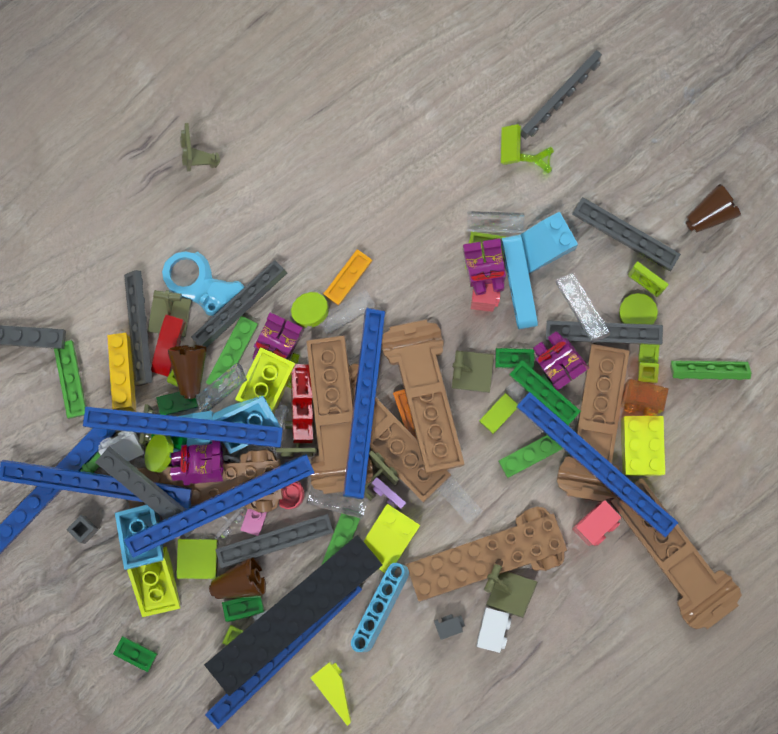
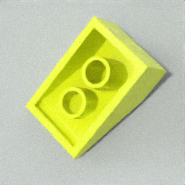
(266, 378)
(390, 536)
(155, 586)

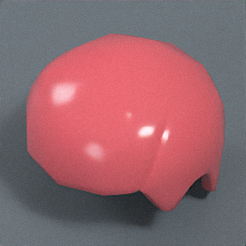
(292, 496)

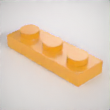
(348, 277)

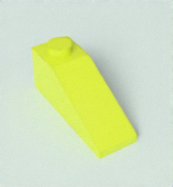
(332, 687)

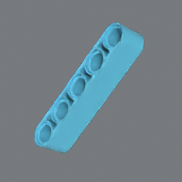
(519, 282)
(372, 614)

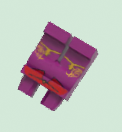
(485, 272)
(272, 341)
(561, 361)
(198, 463)

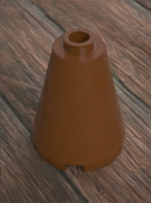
(713, 210)
(188, 368)
(239, 581)

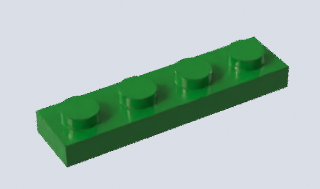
(544, 392)

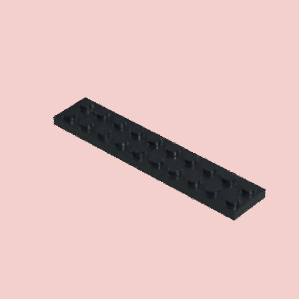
(293, 615)

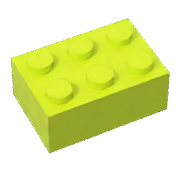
(643, 445)

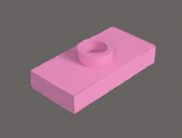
(253, 522)

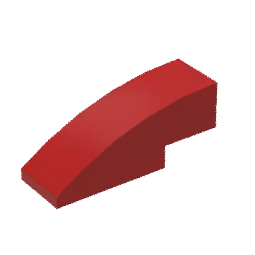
(168, 337)

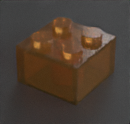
(644, 398)

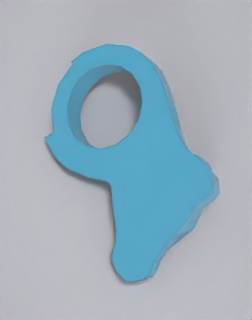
(206, 291)

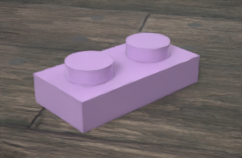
(394, 500)

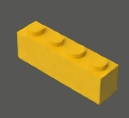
(121, 372)

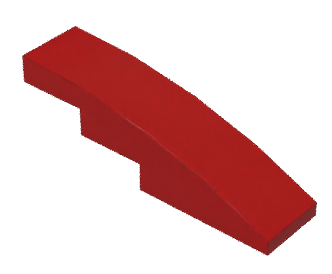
(301, 404)

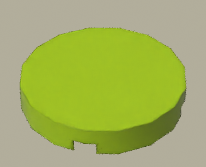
(310, 309)
(638, 310)
(158, 453)

